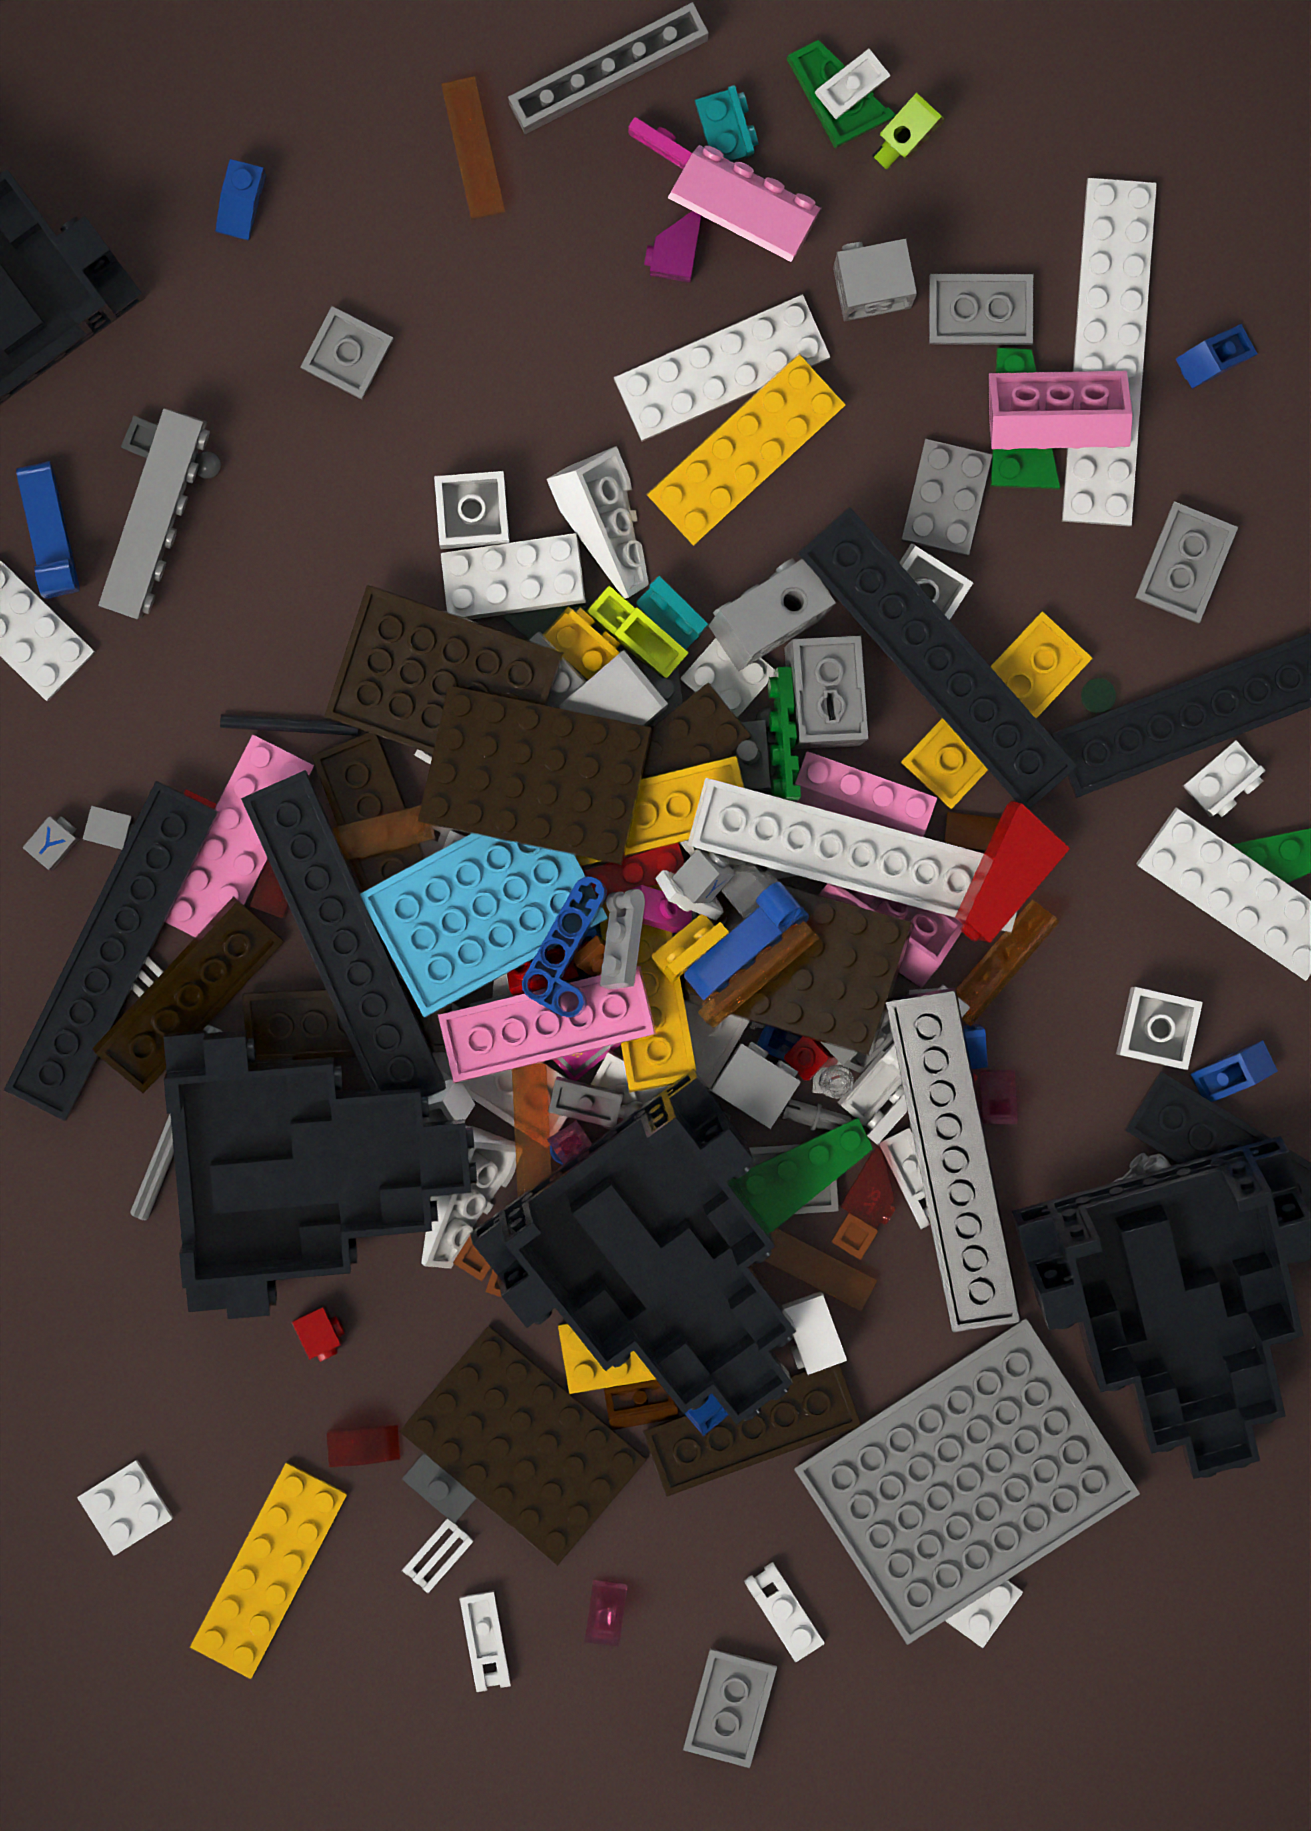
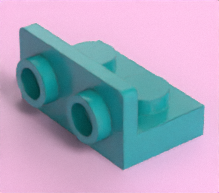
(725, 124)
(672, 613)

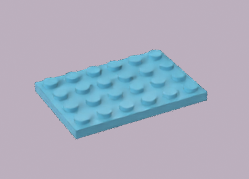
(473, 914)

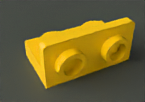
(581, 643)
(688, 946)

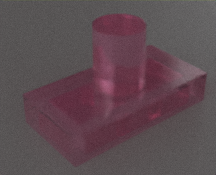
(606, 1613)

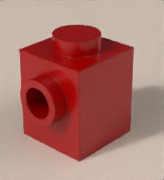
(319, 1333)

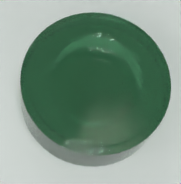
(1098, 695)

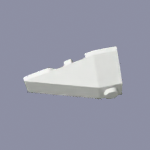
(598, 509)
(459, 1212)

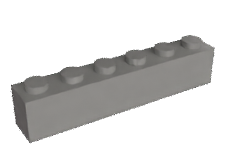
(608, 68)
(153, 514)

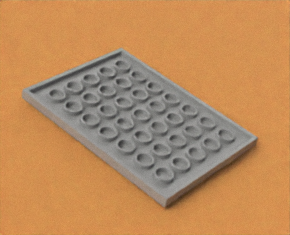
(966, 1481)

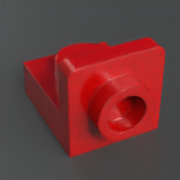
(809, 1057)

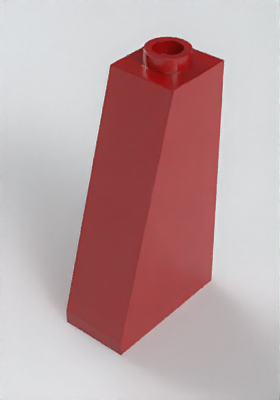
(1009, 872)

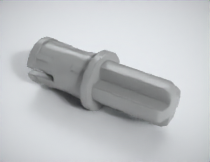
(813, 1115)

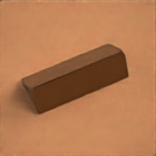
(969, 830)
(639, 1404)

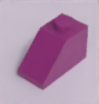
(675, 249)

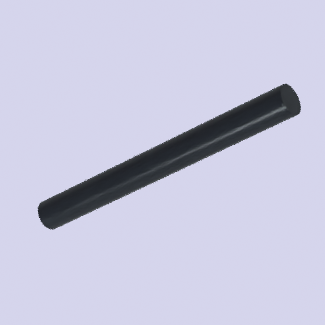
(287, 725)

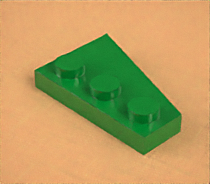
(815, 66)

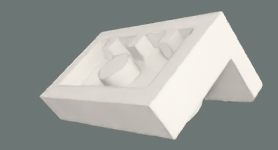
(1224, 779)

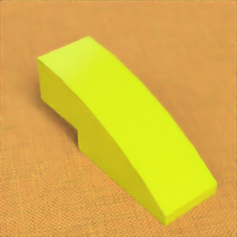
(636, 632)

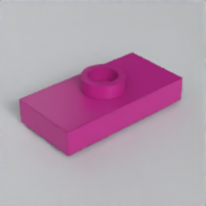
(659, 141)
(662, 913)

